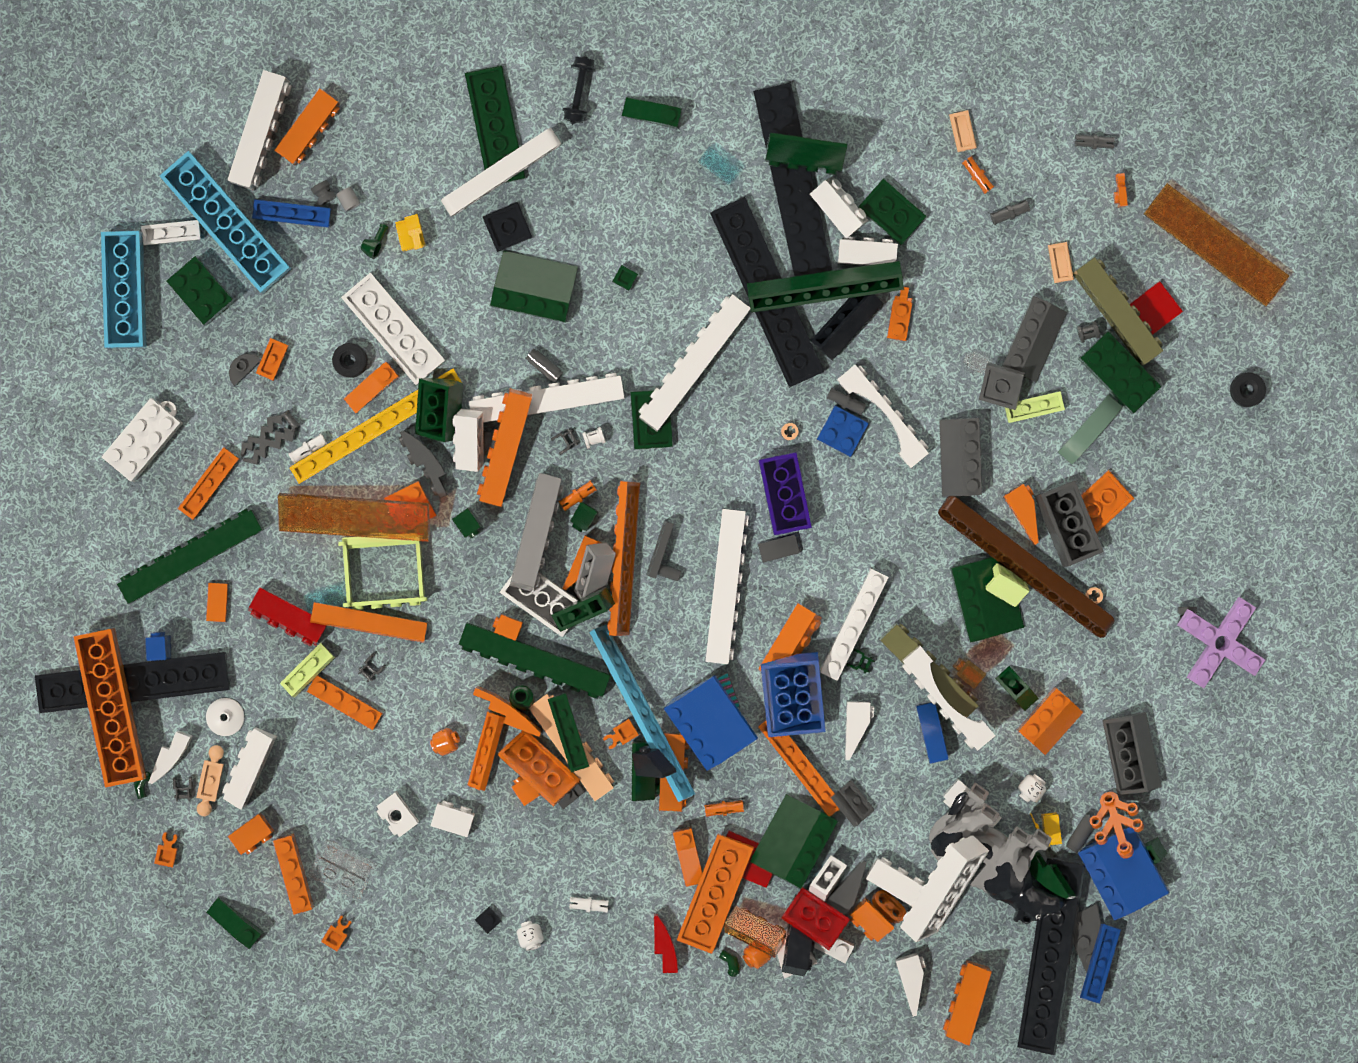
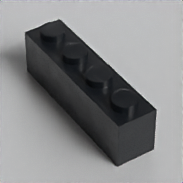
(845, 324)
(797, 952)

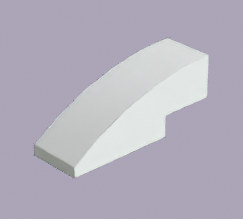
(170, 756)

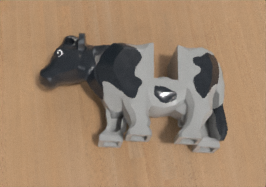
(1006, 867)

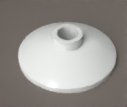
(232, 710)

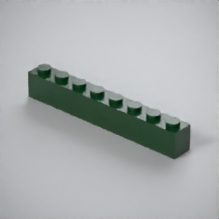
(825, 286)
(191, 556)
(534, 659)

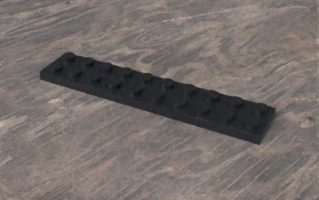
(793, 187)
(755, 264)
(144, 681)
(1050, 968)

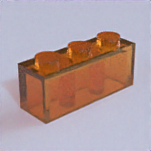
(968, 672)
(755, 931)

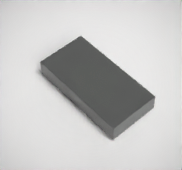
(778, 548)

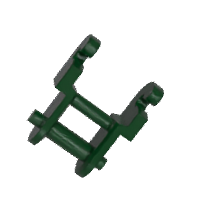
(860, 663)

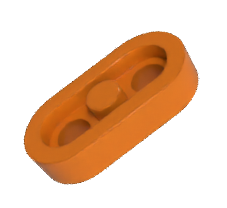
(888, 906)

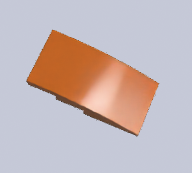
(513, 716)

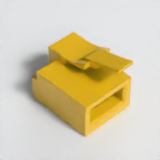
(410, 233)
(1050, 826)

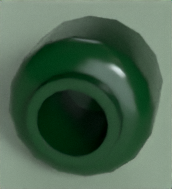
(521, 698)

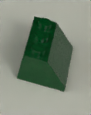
(436, 407)
(642, 787)

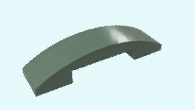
(1090, 429)

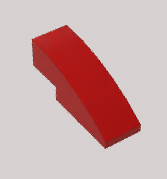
(664, 945)

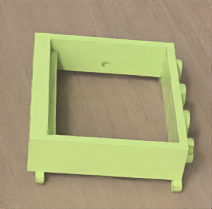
(363, 542)

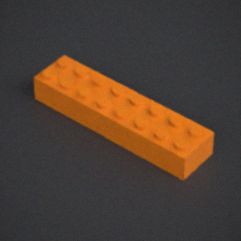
(110, 707)

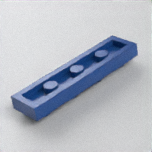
(291, 213)
(1100, 963)

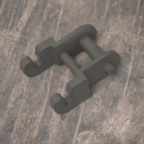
(567, 443)
(374, 672)
(177, 796)

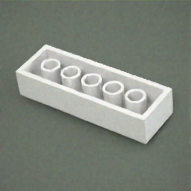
(259, 130)
(944, 888)

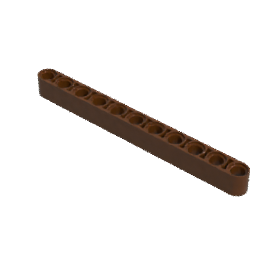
(1026, 566)

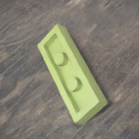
(1036, 407)
(307, 670)

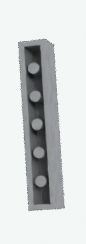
(535, 532)

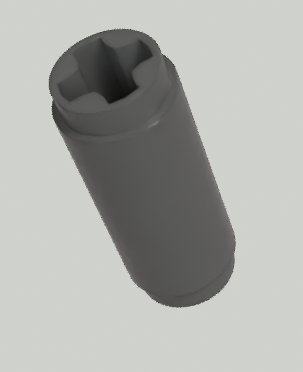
(544, 365)
(1080, 834)

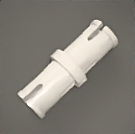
(307, 448)
(589, 904)

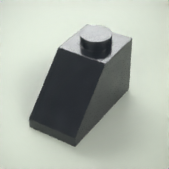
(652, 763)

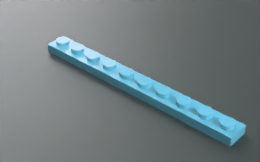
(640, 708)

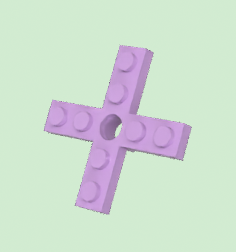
(1233, 650)

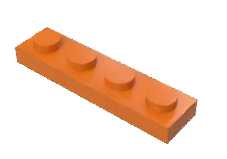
(208, 483)
(344, 702)
(486, 751)

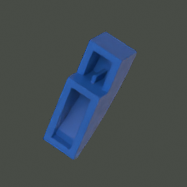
(932, 733)

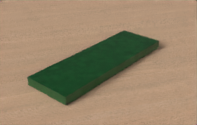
(492, 116)

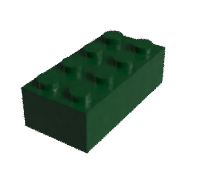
(1119, 372)

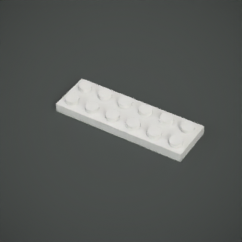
(393, 328)

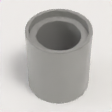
(348, 199)

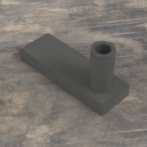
(655, 567)

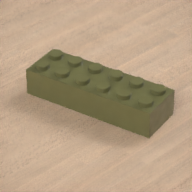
(1118, 312)
(902, 645)

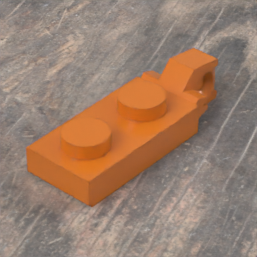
(900, 316)

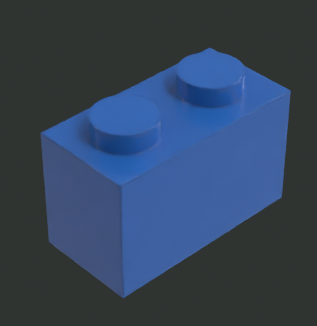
(158, 646)

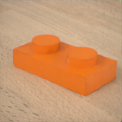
(272, 359)

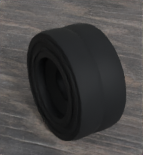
(360, 360)
(1240, 381)

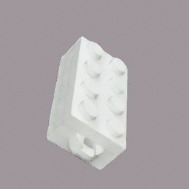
(143, 438)

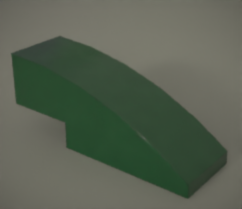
(1050, 877)

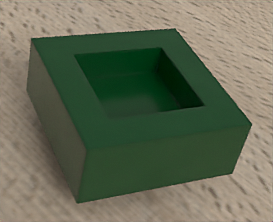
(625, 277)

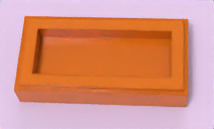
(217, 602)

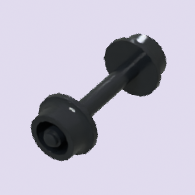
(584, 65)

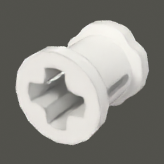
(594, 437)

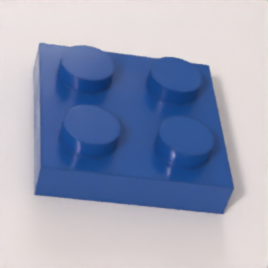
(842, 431)

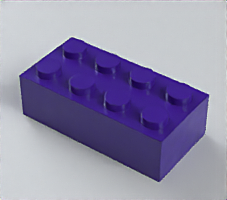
(785, 493)

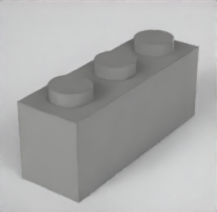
(594, 569)

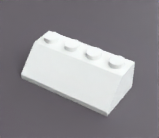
(249, 767)

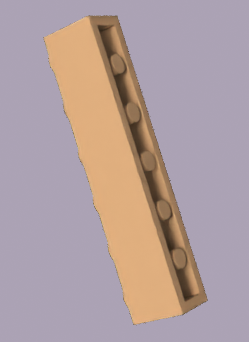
(592, 777)

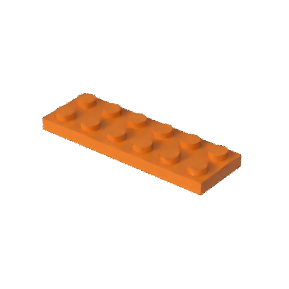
(715, 893)

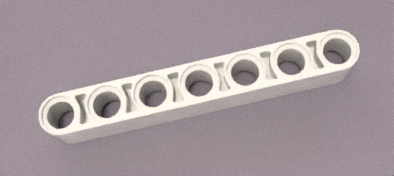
(501, 172)

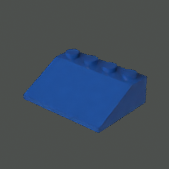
(793, 695)
(710, 722)
(1122, 882)

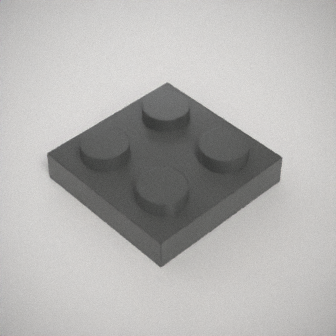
(1002, 386)

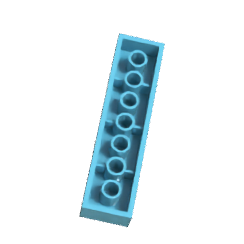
(225, 222)

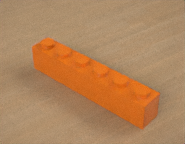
(505, 447)

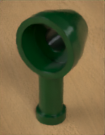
(372, 246)

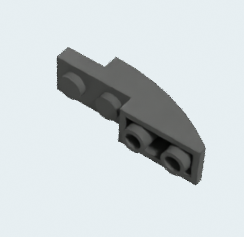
(422, 455)

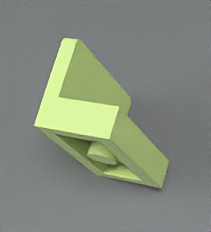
(1007, 585)

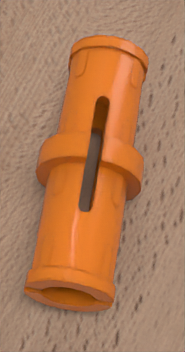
(978, 175)
(577, 495)
(724, 808)

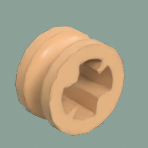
(785, 427)
(1089, 592)

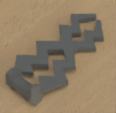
(288, 435)

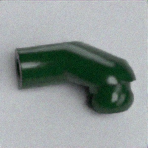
(139, 786)
(733, 963)

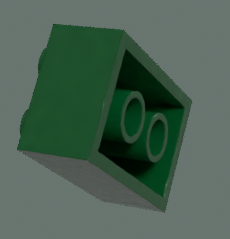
(200, 291)

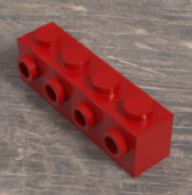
(286, 616)

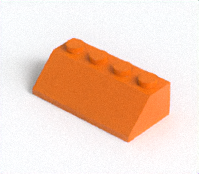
(967, 1002)

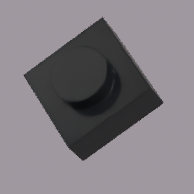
(488, 920)

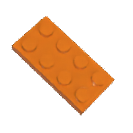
(539, 767)

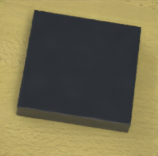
(507, 227)

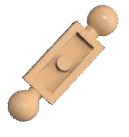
(210, 780)

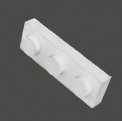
(171, 232)

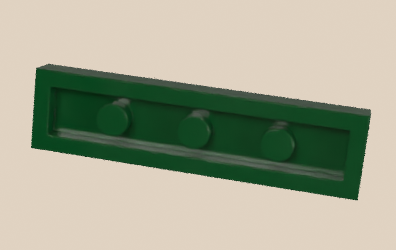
(568, 732)

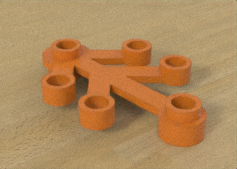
(1115, 820)

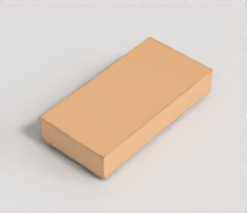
(962, 131)
(1060, 262)

